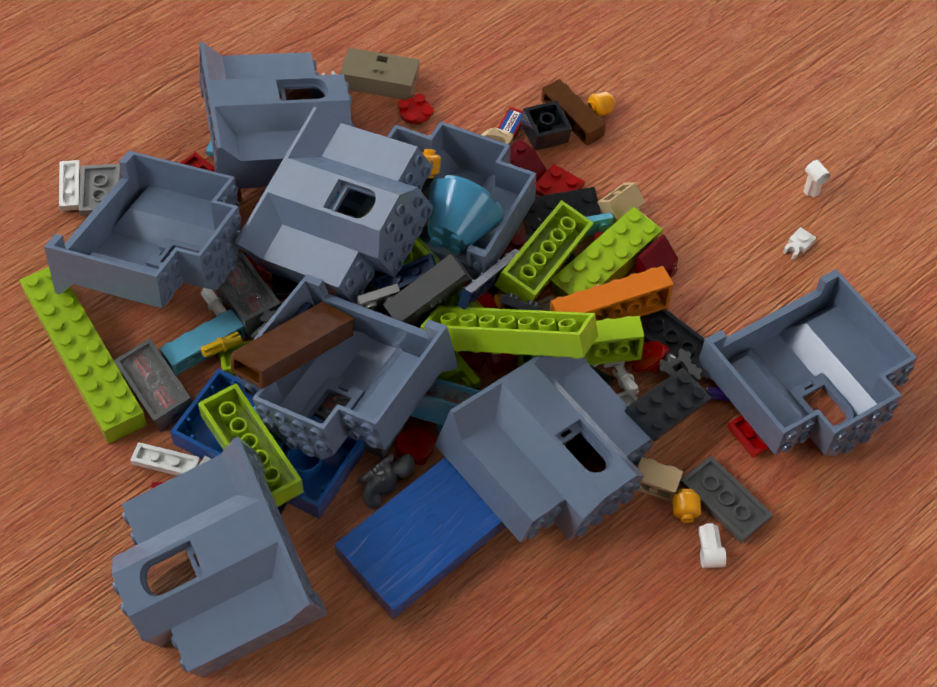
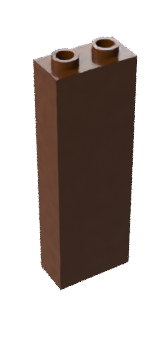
(291, 345)

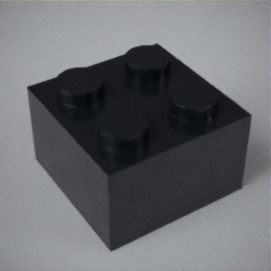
(545, 125)

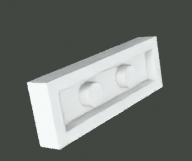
(69, 185)
(163, 459)

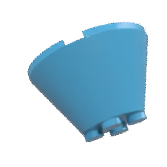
(460, 213)

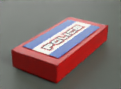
(511, 121)

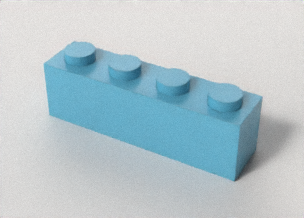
(186, 350)

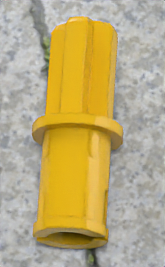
(221, 344)

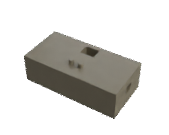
(381, 73)

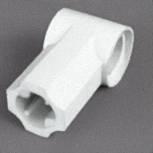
(816, 178)
(711, 553)

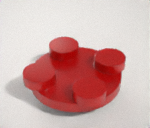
(415, 109)
(651, 356)
(417, 443)

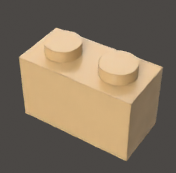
(621, 200)
(659, 479)

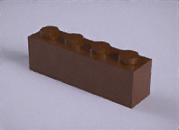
(582, 119)

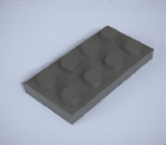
(726, 499)

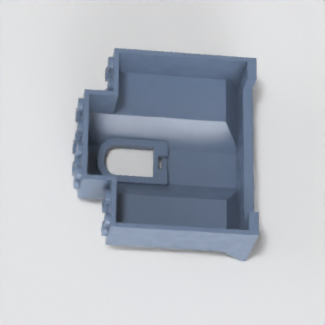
(248, 119)
(482, 162)
(140, 221)
(299, 228)
(812, 343)
(379, 368)
(514, 452)
(248, 571)

